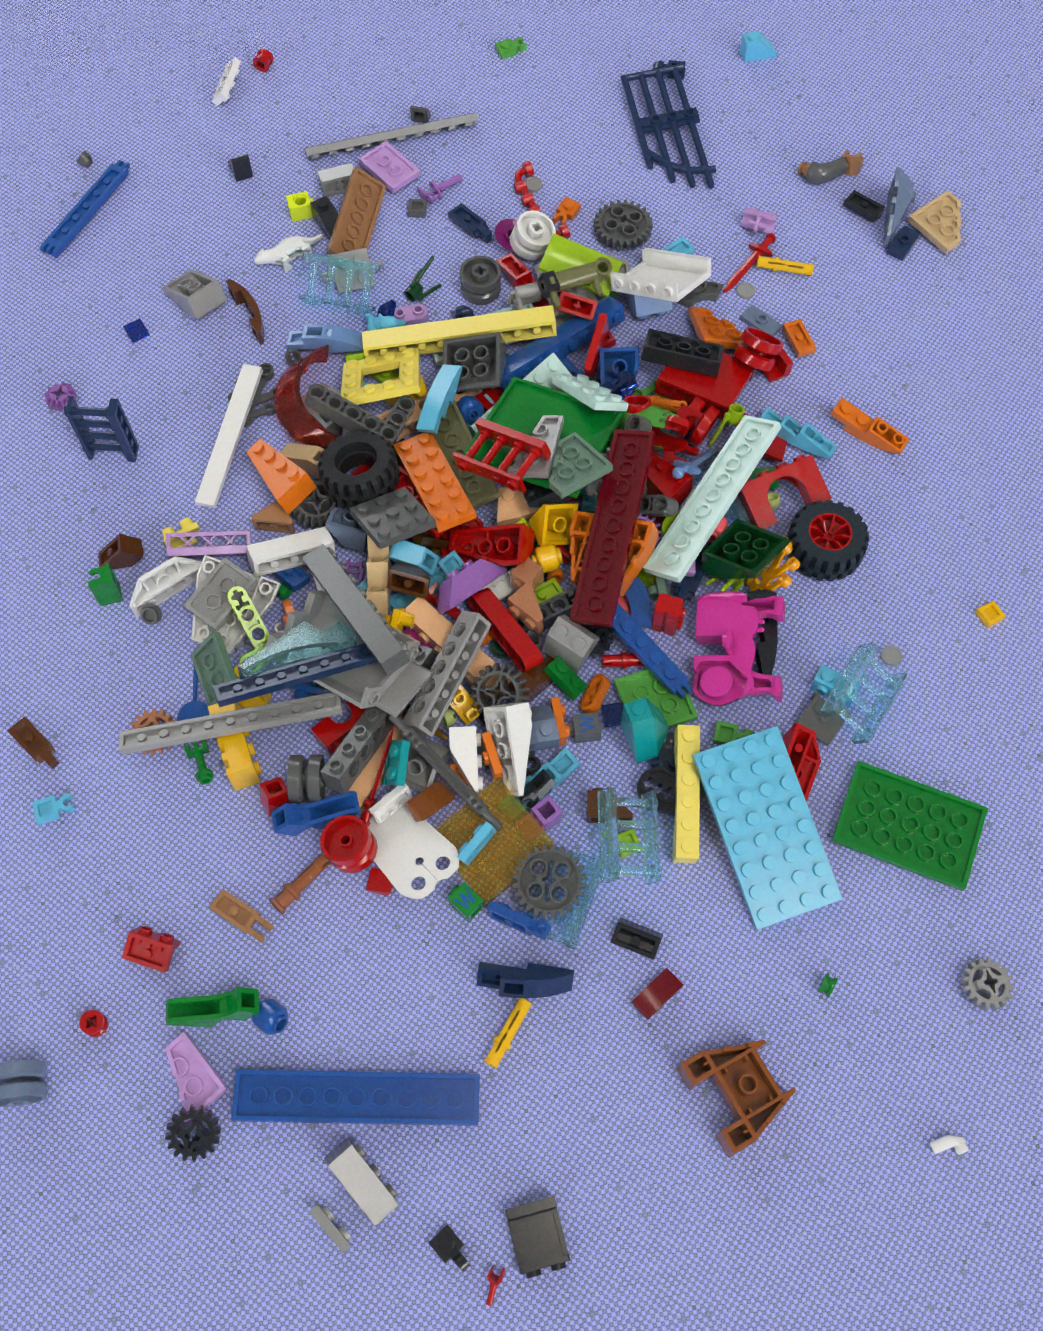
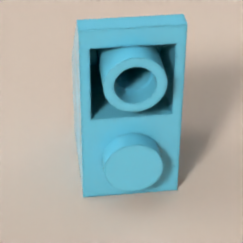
(414, 555)

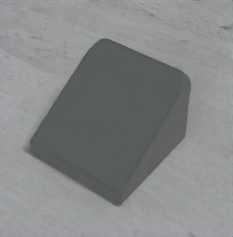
(420, 114)

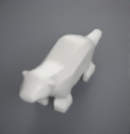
(286, 251)

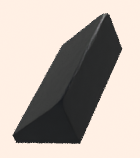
(636, 938)

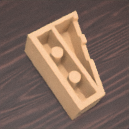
(513, 507)

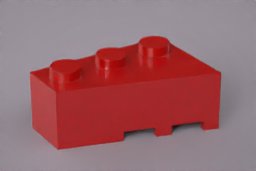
(662, 482)

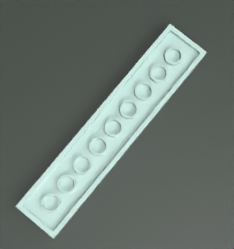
(712, 498)

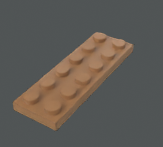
(357, 213)

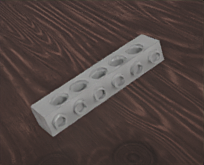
(448, 674)

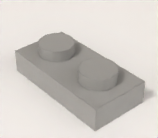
(339, 1236)

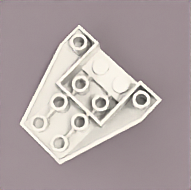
(231, 631)

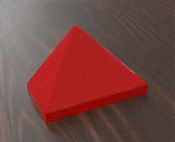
(577, 305)

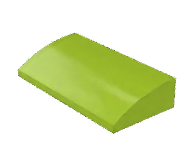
(566, 254)

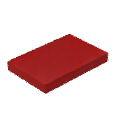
(597, 342)

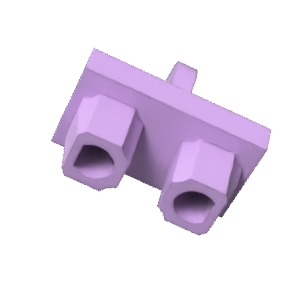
(758, 220)

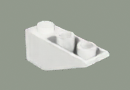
(464, 753)

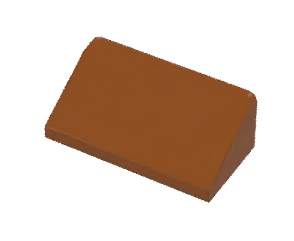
(429, 801)

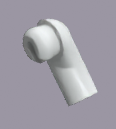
(949, 1141)

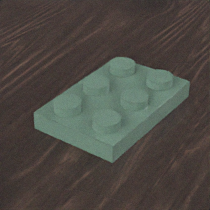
(212, 665)

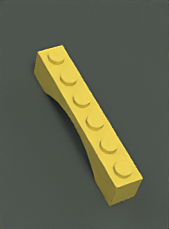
(687, 802)

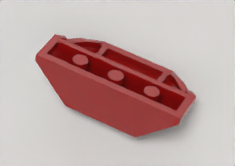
(804, 755)

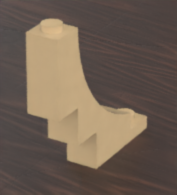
(377, 577)

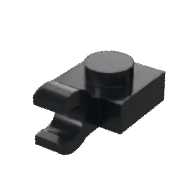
(539, 787)
(447, 1246)

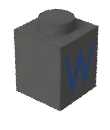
(585, 727)

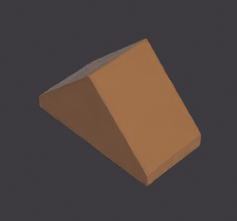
(273, 519)

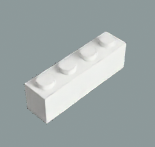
(286, 551)

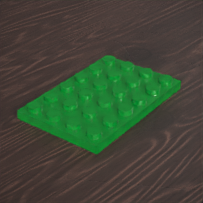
(910, 825)

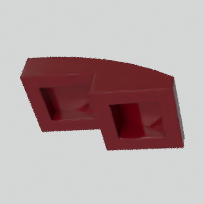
(657, 993)

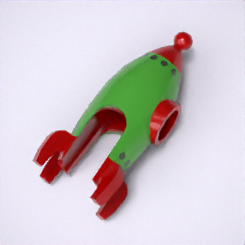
(665, 419)

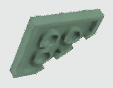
(576, 465)

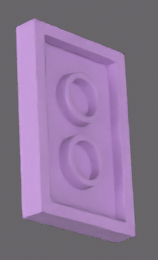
(389, 167)

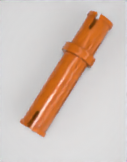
(668, 404)

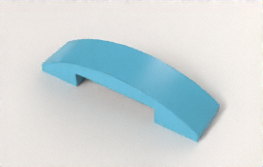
(447, 564)

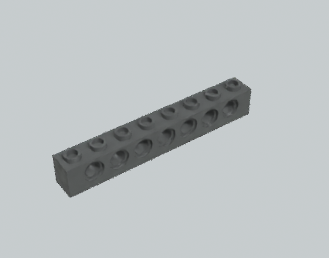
(364, 740)

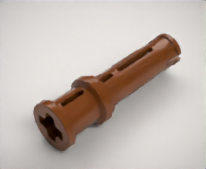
(292, 890)

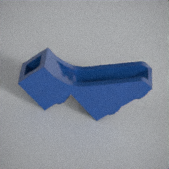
(296, 818)

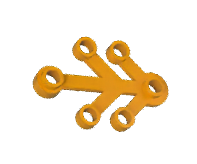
(773, 572)

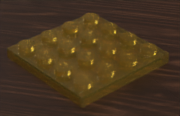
(494, 865)

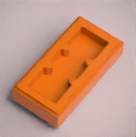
(490, 756)

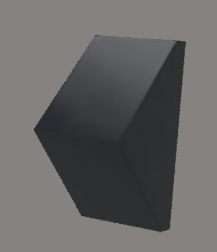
(241, 167)

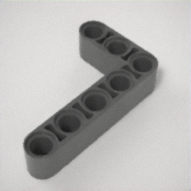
(362, 418)
(656, 502)

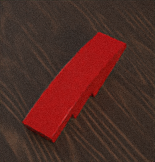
(518, 274)

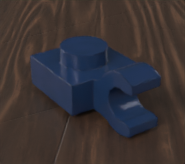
(461, 312)

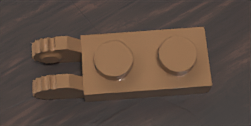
(239, 914)

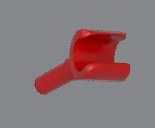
(494, 1282)

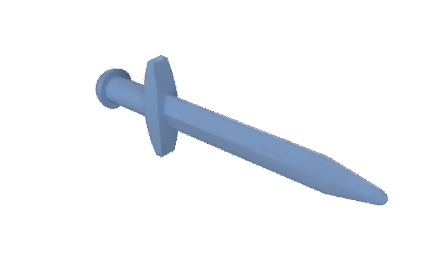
(682, 467)

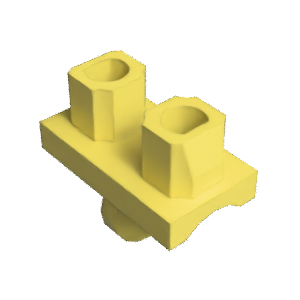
(187, 526)

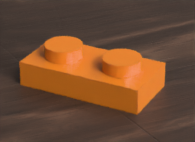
(799, 338)
(560, 712)

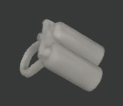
(524, 295)

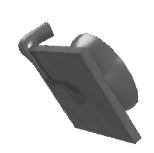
(825, 727)

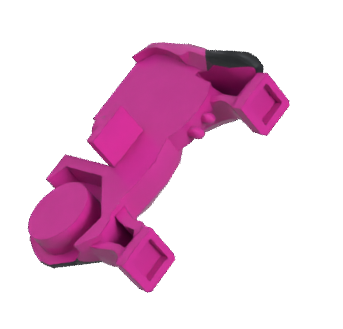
(733, 620)

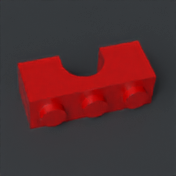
(331, 734)

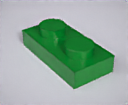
(565, 678)

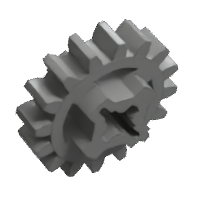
(990, 974)

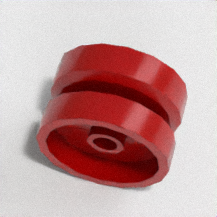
(758, 349)
(700, 426)
(348, 844)

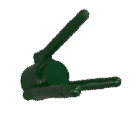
(414, 290)

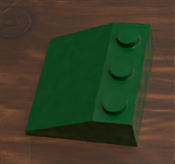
(742, 551)

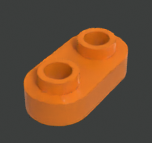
(595, 694)

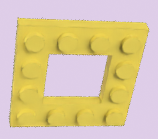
(409, 376)

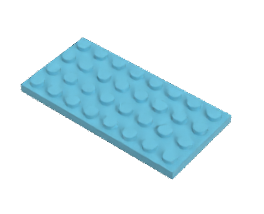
(767, 827)

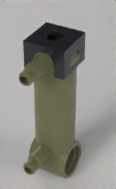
(553, 282)

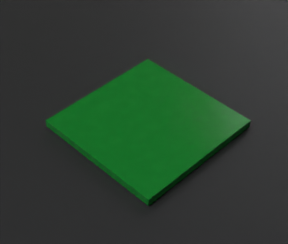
(525, 404)

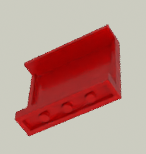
(716, 391)

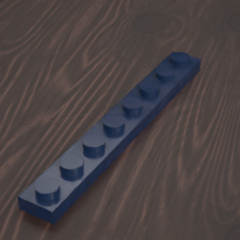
(292, 674)

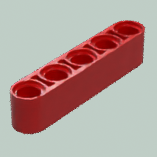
(506, 630)

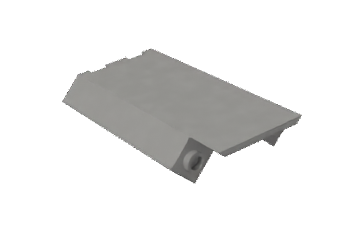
(368, 684)

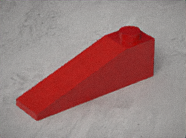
(496, 544)

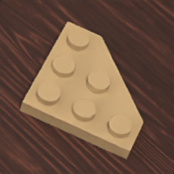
(940, 221)

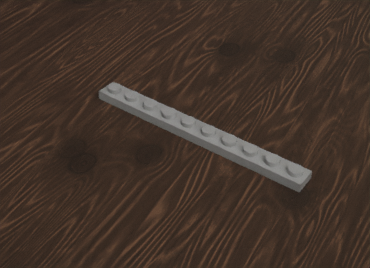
(399, 134)
(229, 723)

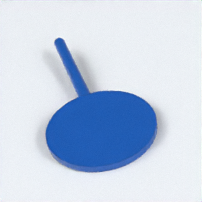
(194, 708)

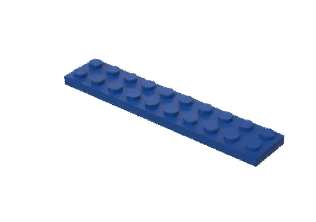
(356, 1097)

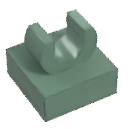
(661, 587)

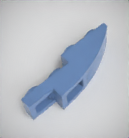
(319, 335)

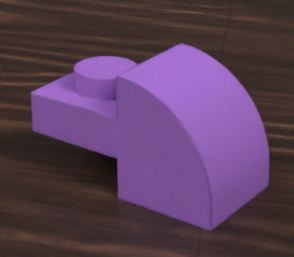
(547, 813)

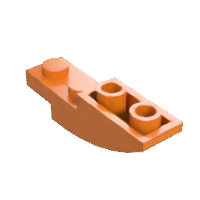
(871, 431)

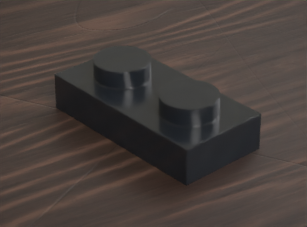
(864, 206)

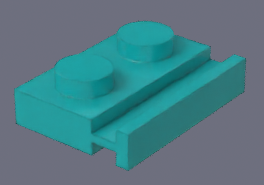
(396, 763)

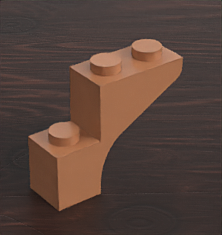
(523, 602)

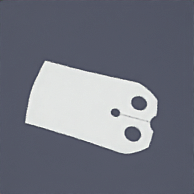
(402, 842)

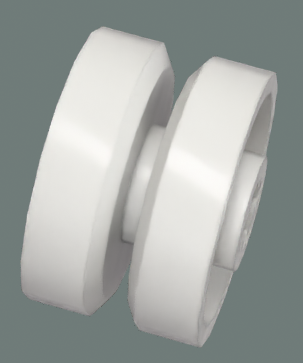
(532, 235)

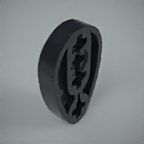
(668, 780)

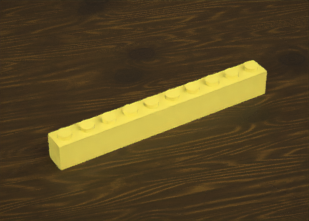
(429, 336)

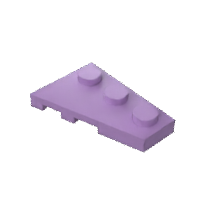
(194, 1074)

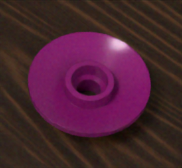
(503, 231)

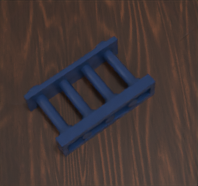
(116, 422)

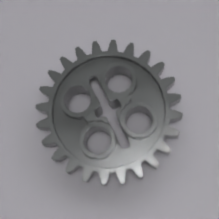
(623, 225)
(570, 883)

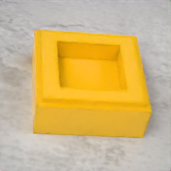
(990, 614)

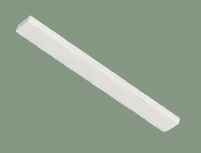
(228, 436)

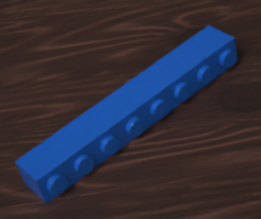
(569, 338)

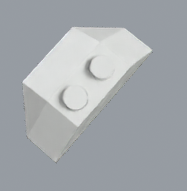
(163, 582)

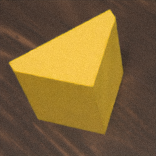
(553, 523)

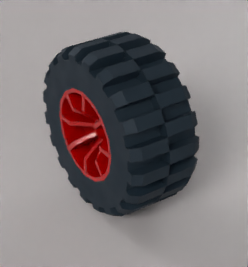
(828, 540)

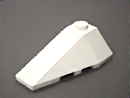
(511, 732)

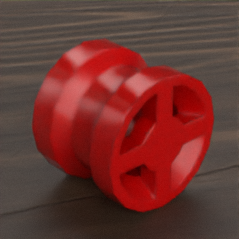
(263, 60)
(98, 1026)

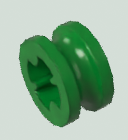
(827, 984)

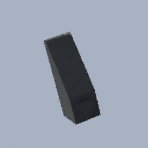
(324, 215)

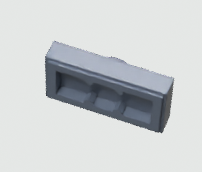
(758, 319)

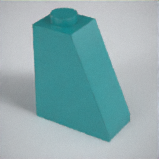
(644, 728)

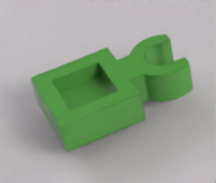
(509, 48)

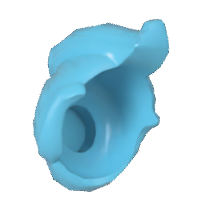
(382, 322)

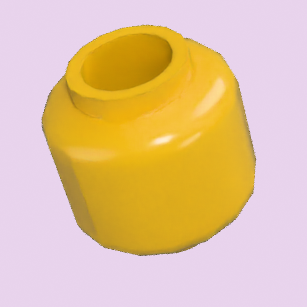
(548, 557)

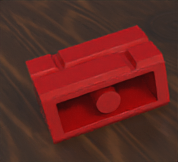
(668, 614)

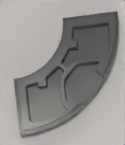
(704, 292)

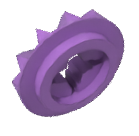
(59, 403)

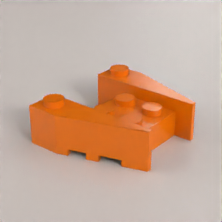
(641, 548)

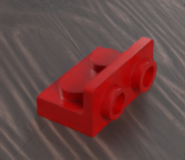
(150, 948)

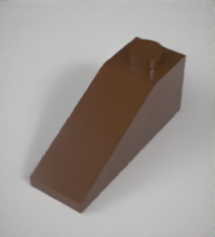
(536, 680)

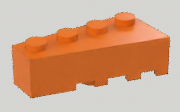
(283, 477)

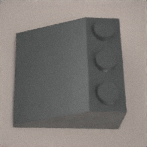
(481, 360)

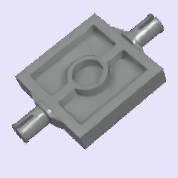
(358, 278)

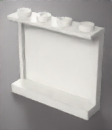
(663, 275)

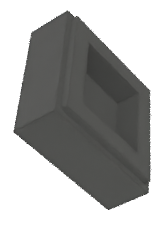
(417, 208)

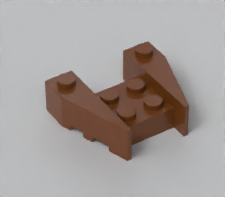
(744, 1086)

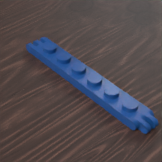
(85, 208)
(649, 653)

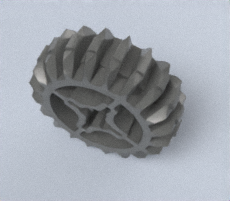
(307, 511)
(482, 689)

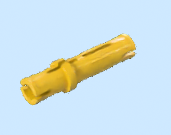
(783, 265)
(506, 1035)

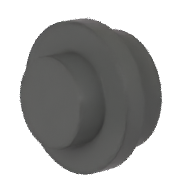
(151, 614)

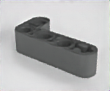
(548, 611)

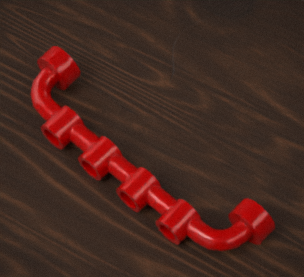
(528, 199)

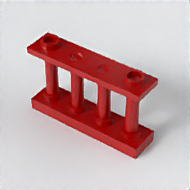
(503, 437)

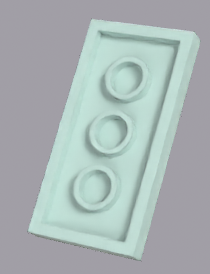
(589, 392)

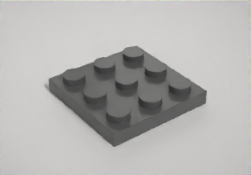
(392, 517)

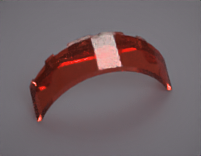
(291, 409)

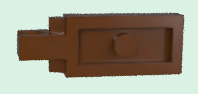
(33, 742)

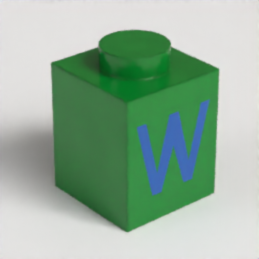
(465, 901)

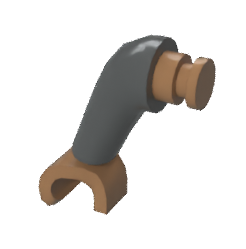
(824, 172)

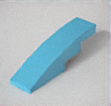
(438, 398)
(803, 437)
(559, 769)

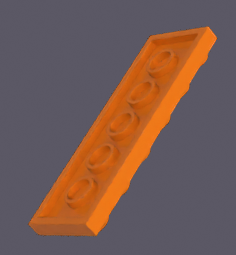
(434, 481)

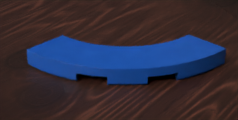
(639, 604)

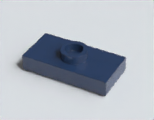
(903, 243)

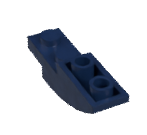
(525, 983)

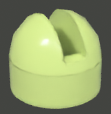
(774, 500)
(448, 719)

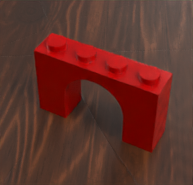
(801, 473)

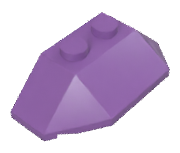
(466, 582)

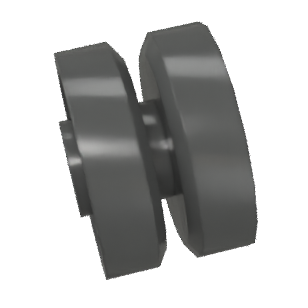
(480, 280)
(305, 778)

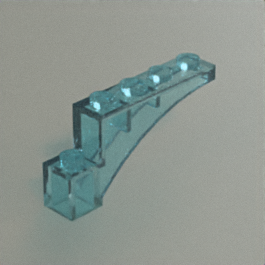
(298, 645)

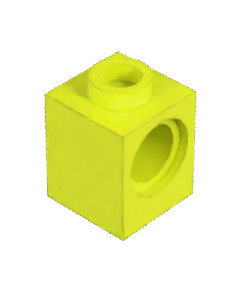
(299, 206)

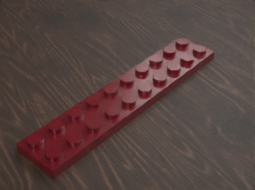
(613, 528)

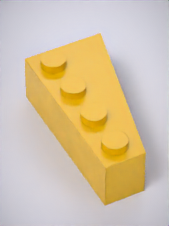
(237, 754)

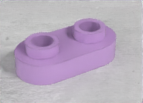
(412, 314)

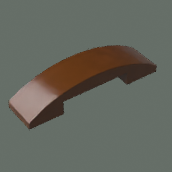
(241, 295)

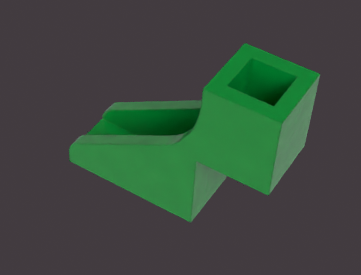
(211, 1009)

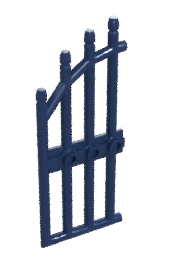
(668, 120)

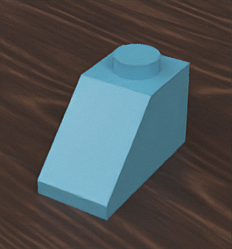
(756, 47)

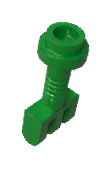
(204, 775)

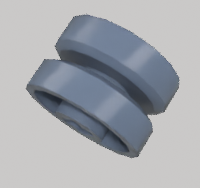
(21, 1082)

